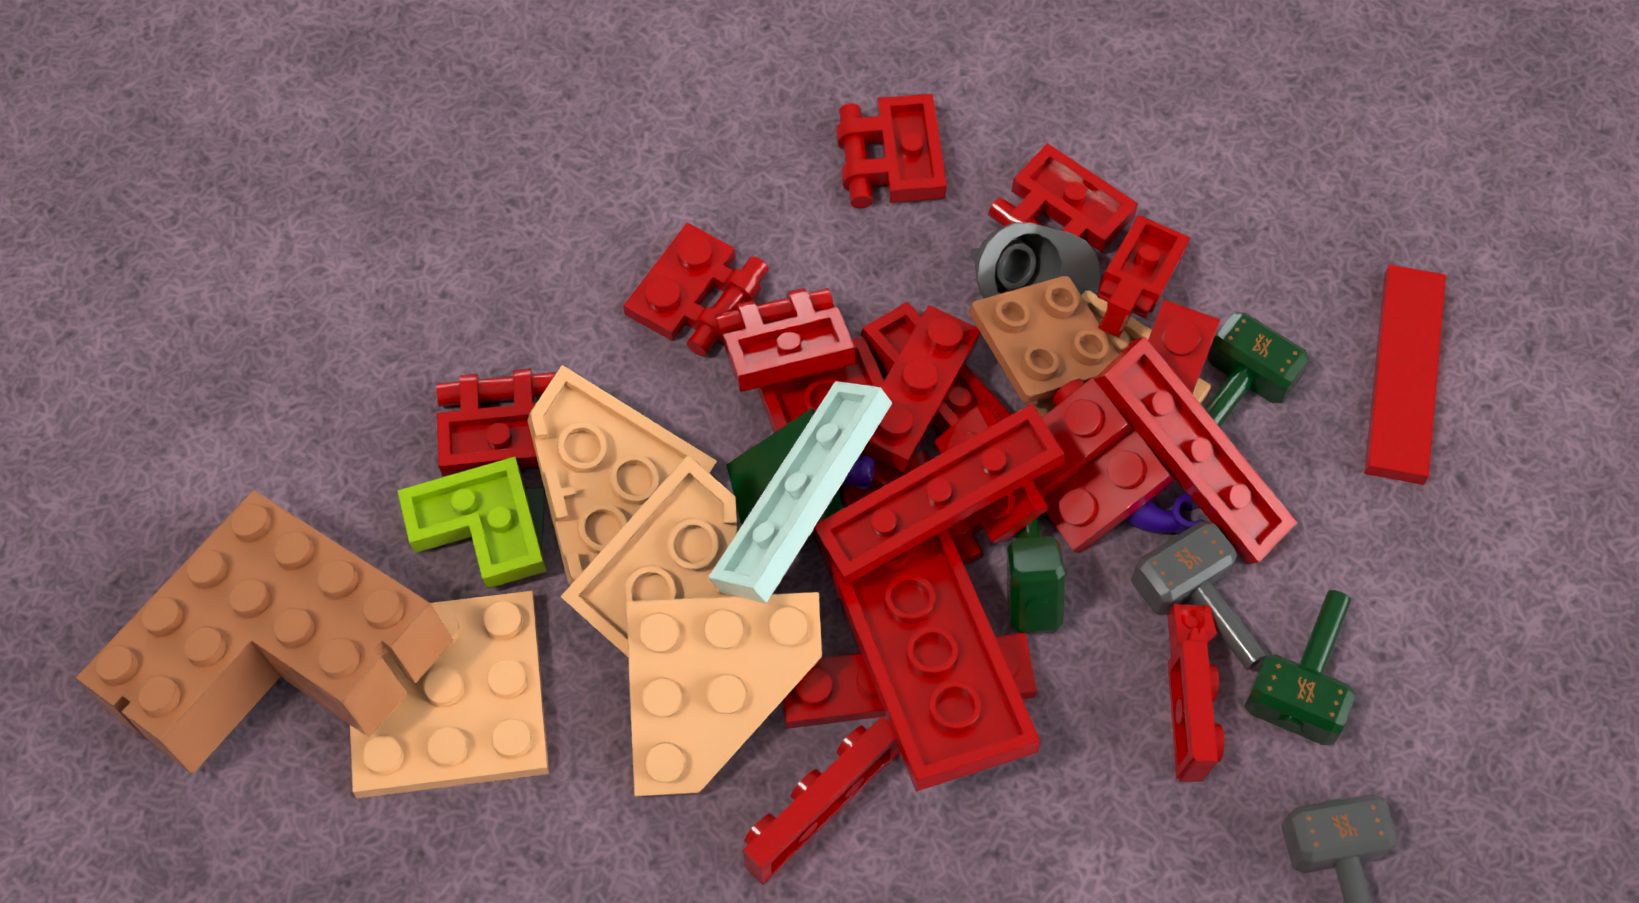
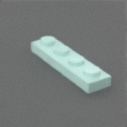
(800, 491)

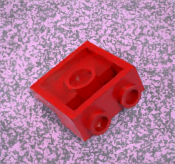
(1105, 466)

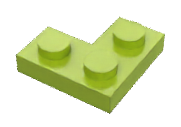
(482, 505)

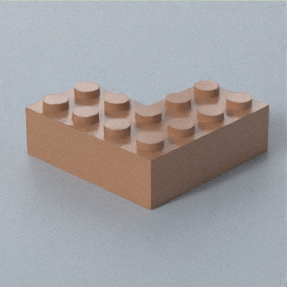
(257, 607)

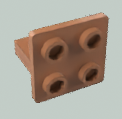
(1043, 338)

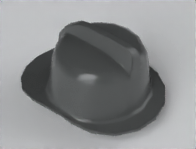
(1033, 254)

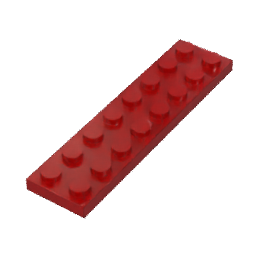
(921, 627)

